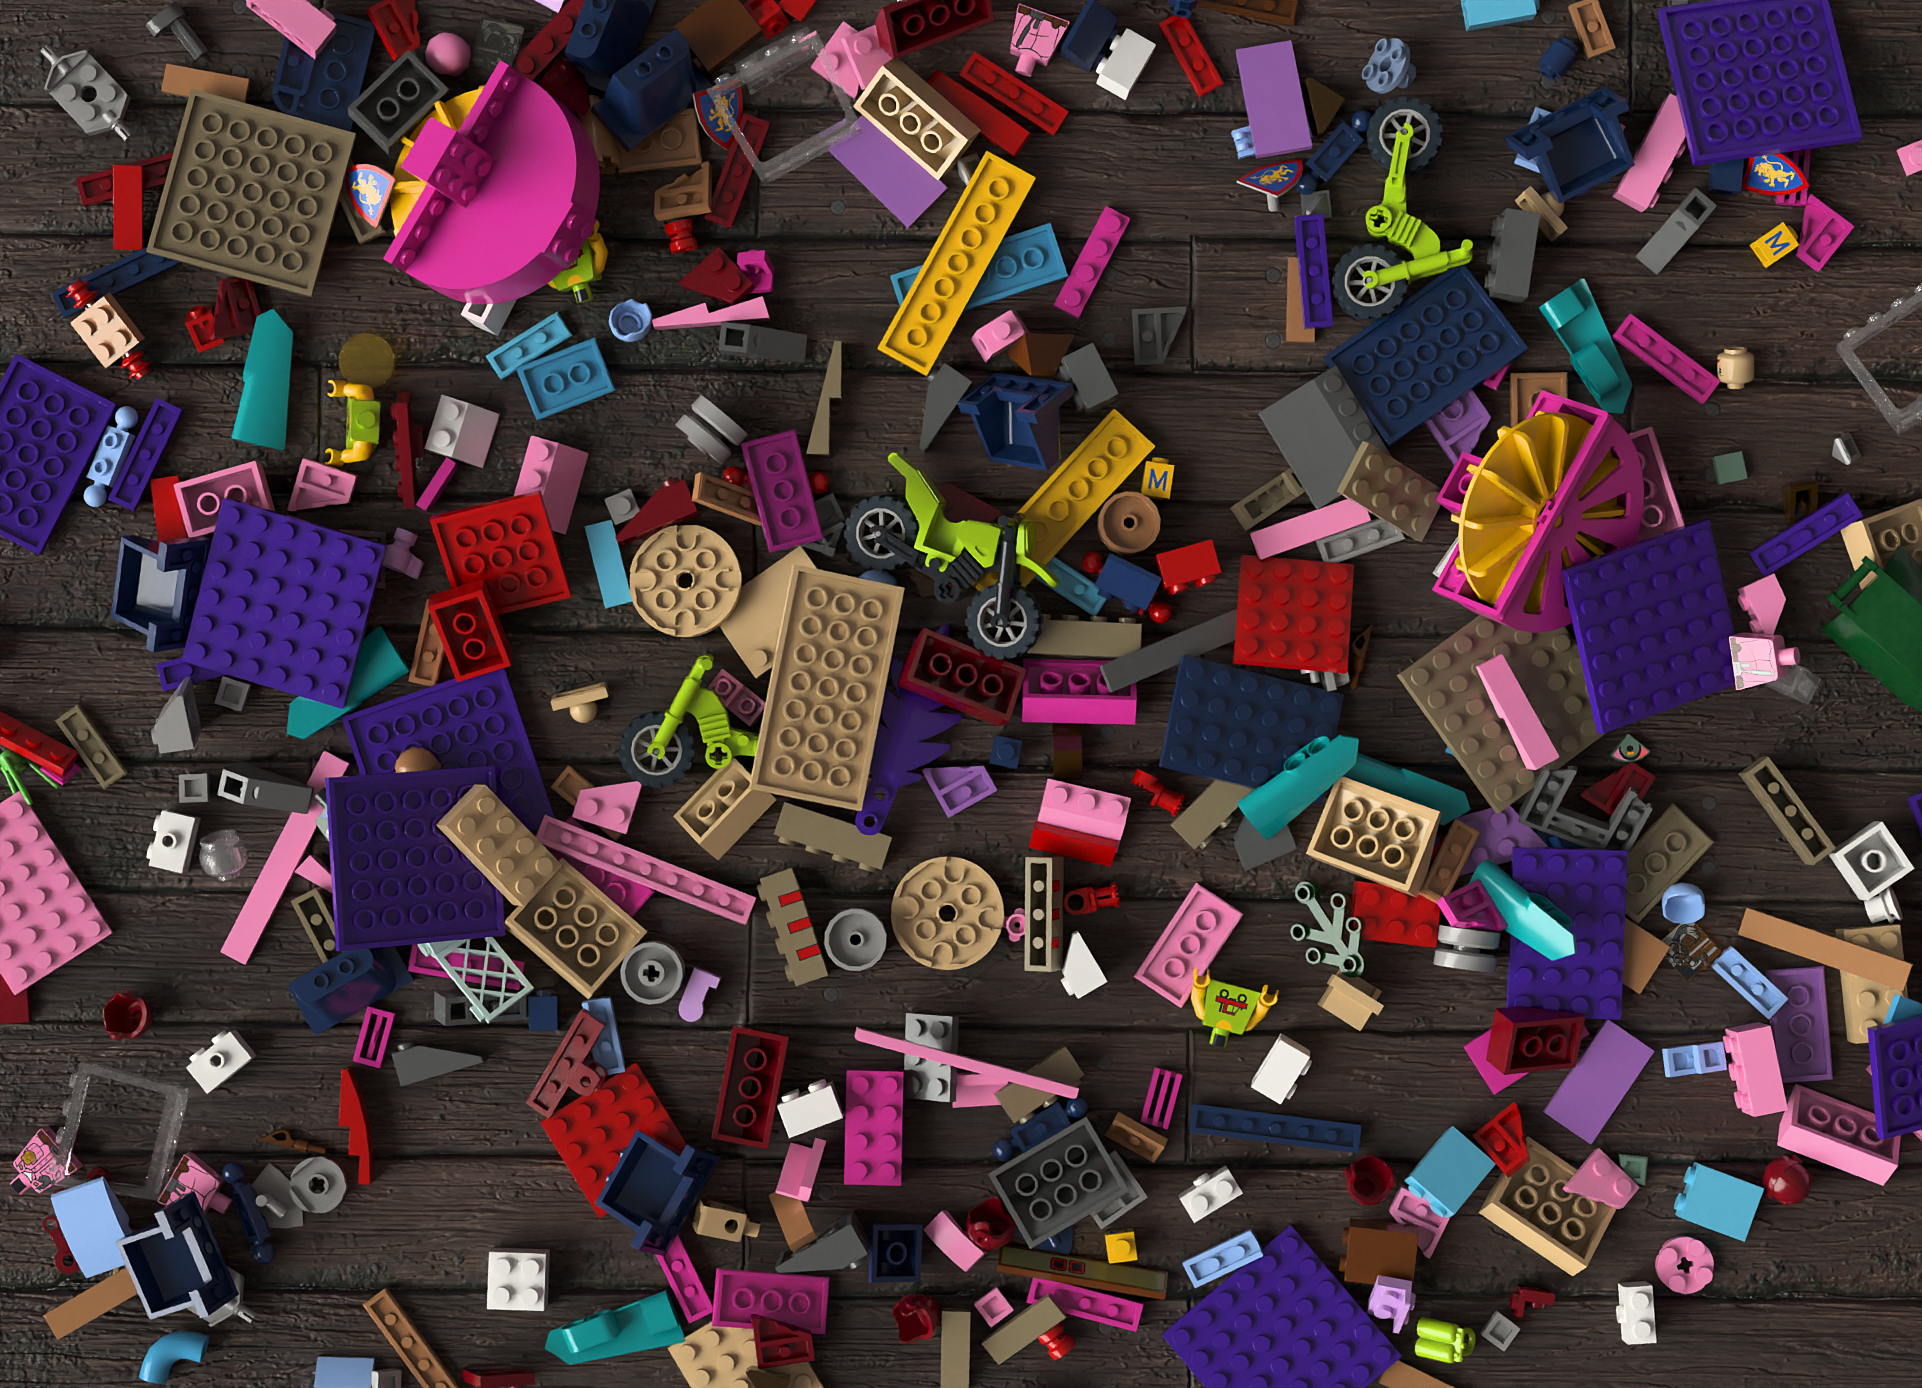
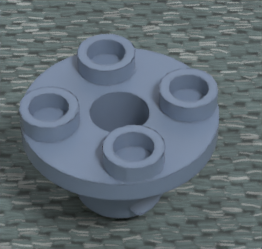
(1389, 66)

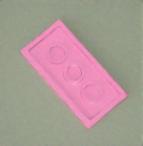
(1188, 943)

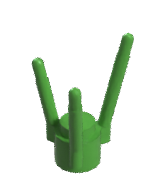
(12, 765)

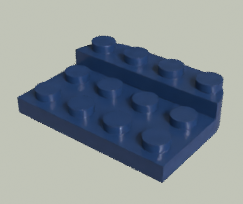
(329, 84)

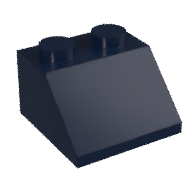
(1089, 36)
(1127, 583)
(895, 1252)

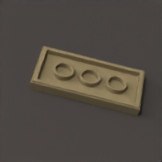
(1661, 859)

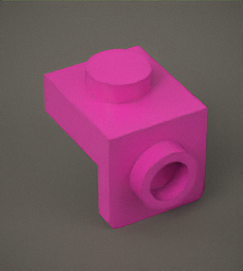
(758, 269)

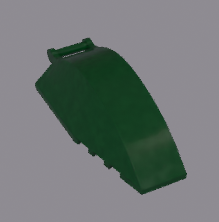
(1884, 624)

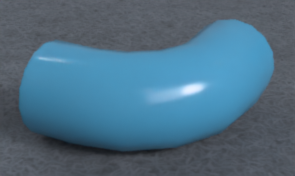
(169, 1350)

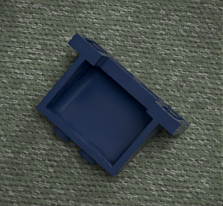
(607, 38)
(650, 91)
(1577, 144)
(1018, 418)
(159, 587)
(348, 985)
(655, 1189)
(178, 1262)

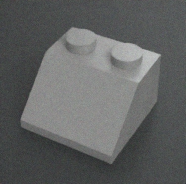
(179, 721)

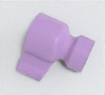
(400, 558)

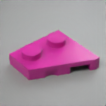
(1820, 233)

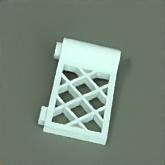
(443, 949)

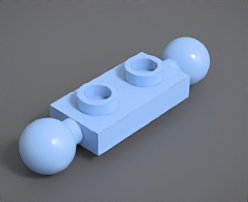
(110, 456)

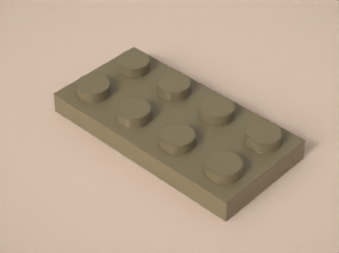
(1391, 491)

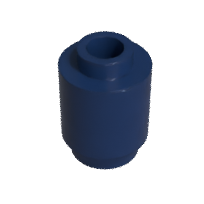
(1558, 58)

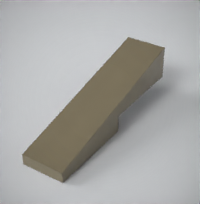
(832, 390)
(1267, 499)

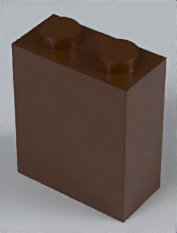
(718, 33)
(1377, 1250)

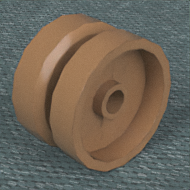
(1128, 540)

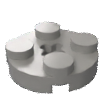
(302, 1183)

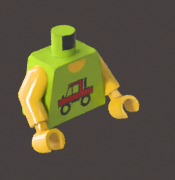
(584, 269)
(362, 423)
(1228, 1006)

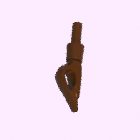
(1359, 662)
(291, 1142)

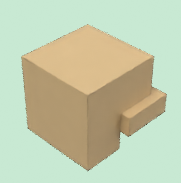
(1351, 999)

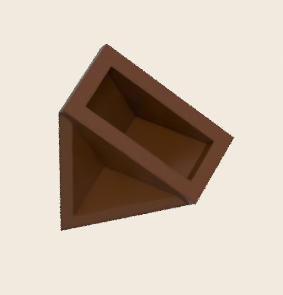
(1040, 353)

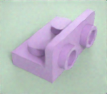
(1391, 1300)

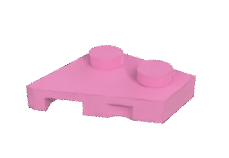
(865, 54)
(840, 61)
(608, 805)
(1602, 1181)
(1416, 1211)

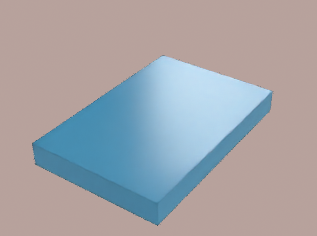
(565, 379)

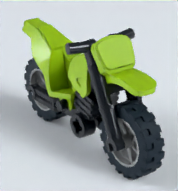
(956, 555)

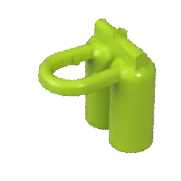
(1443, 1340)

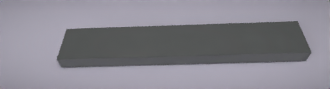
(1169, 650)

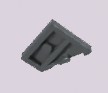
(1154, 333)

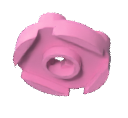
(1670, 1256)

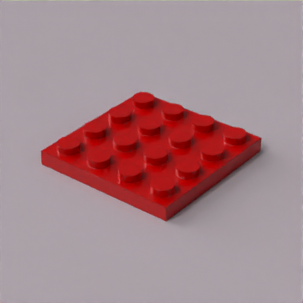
(507, 546)
(1293, 614)
(600, 1126)

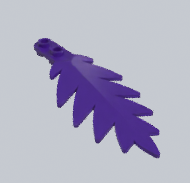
(899, 748)

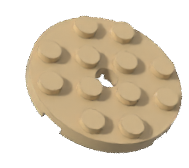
(690, 609)
(918, 920)

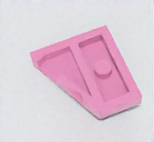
(321, 486)

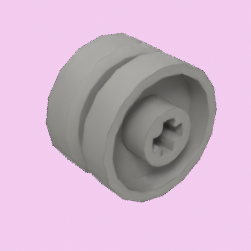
(711, 430)
(872, 935)
(1467, 948)
(636, 974)

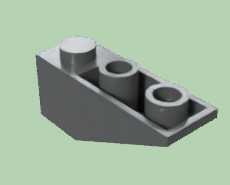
(1676, 230)
(762, 342)
(264, 789)

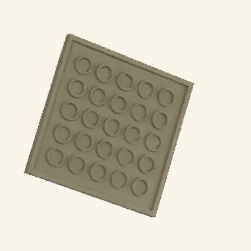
(251, 193)
(1462, 713)

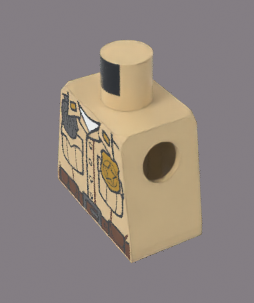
(711, 1220)

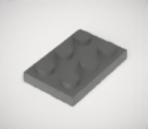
(924, 1077)

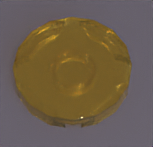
(367, 360)

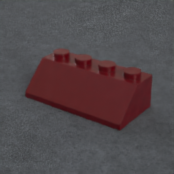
(921, 23)
(962, 677)
(750, 1086)

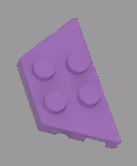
(1459, 426)
(1497, 837)

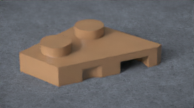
(685, 195)

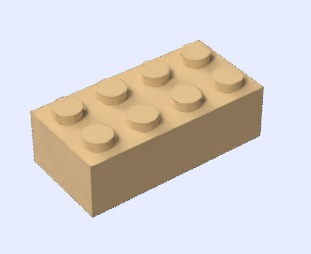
(916, 118)
(499, 845)
(1863, 999)

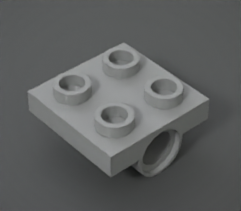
(1121, 1205)

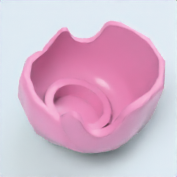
(448, 54)

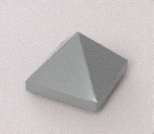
(967, 167)
(1845, 449)

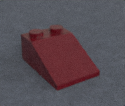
(664, 509)
(1534, 1040)

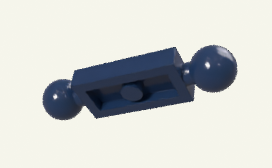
(1334, 152)
(1040, 1127)
(249, 1214)

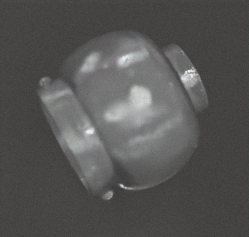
(223, 854)

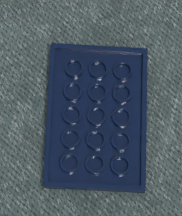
(1426, 354)
(1242, 723)

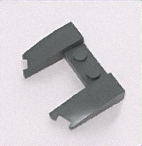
(1543, 813)

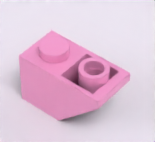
(1763, 602)

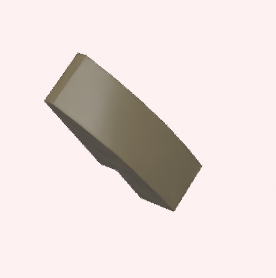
(955, 1348)

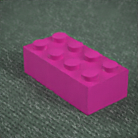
(874, 1126)

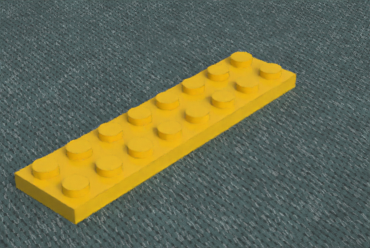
(956, 263)
(1080, 488)

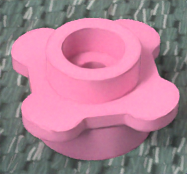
(1014, 932)

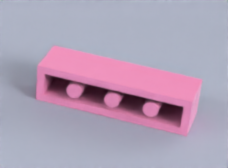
(1654, 158)

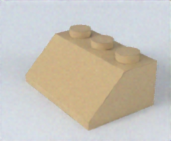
(723, 809)

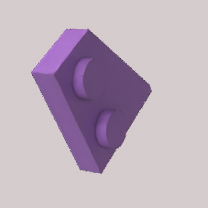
(959, 786)

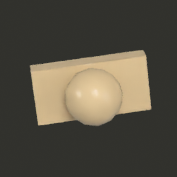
(1549, 211)
(581, 701)

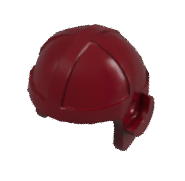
(127, 1016)
(1369, 1180)
(1786, 1180)
(990, 1224)
(917, 1317)

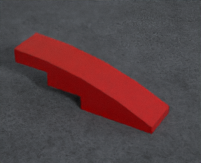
(993, 124)
(354, 1115)

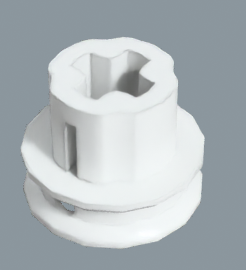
(1883, 907)

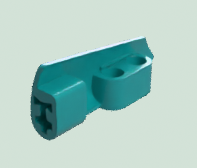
(1591, 348)
(266, 389)
(376, 668)
(1304, 779)
(1410, 786)
(1527, 914)
(611, 1333)

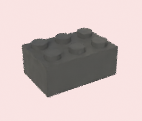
(397, 102)
(1511, 256)
(1089, 379)

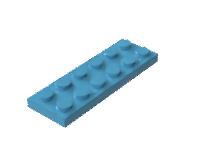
(1017, 266)

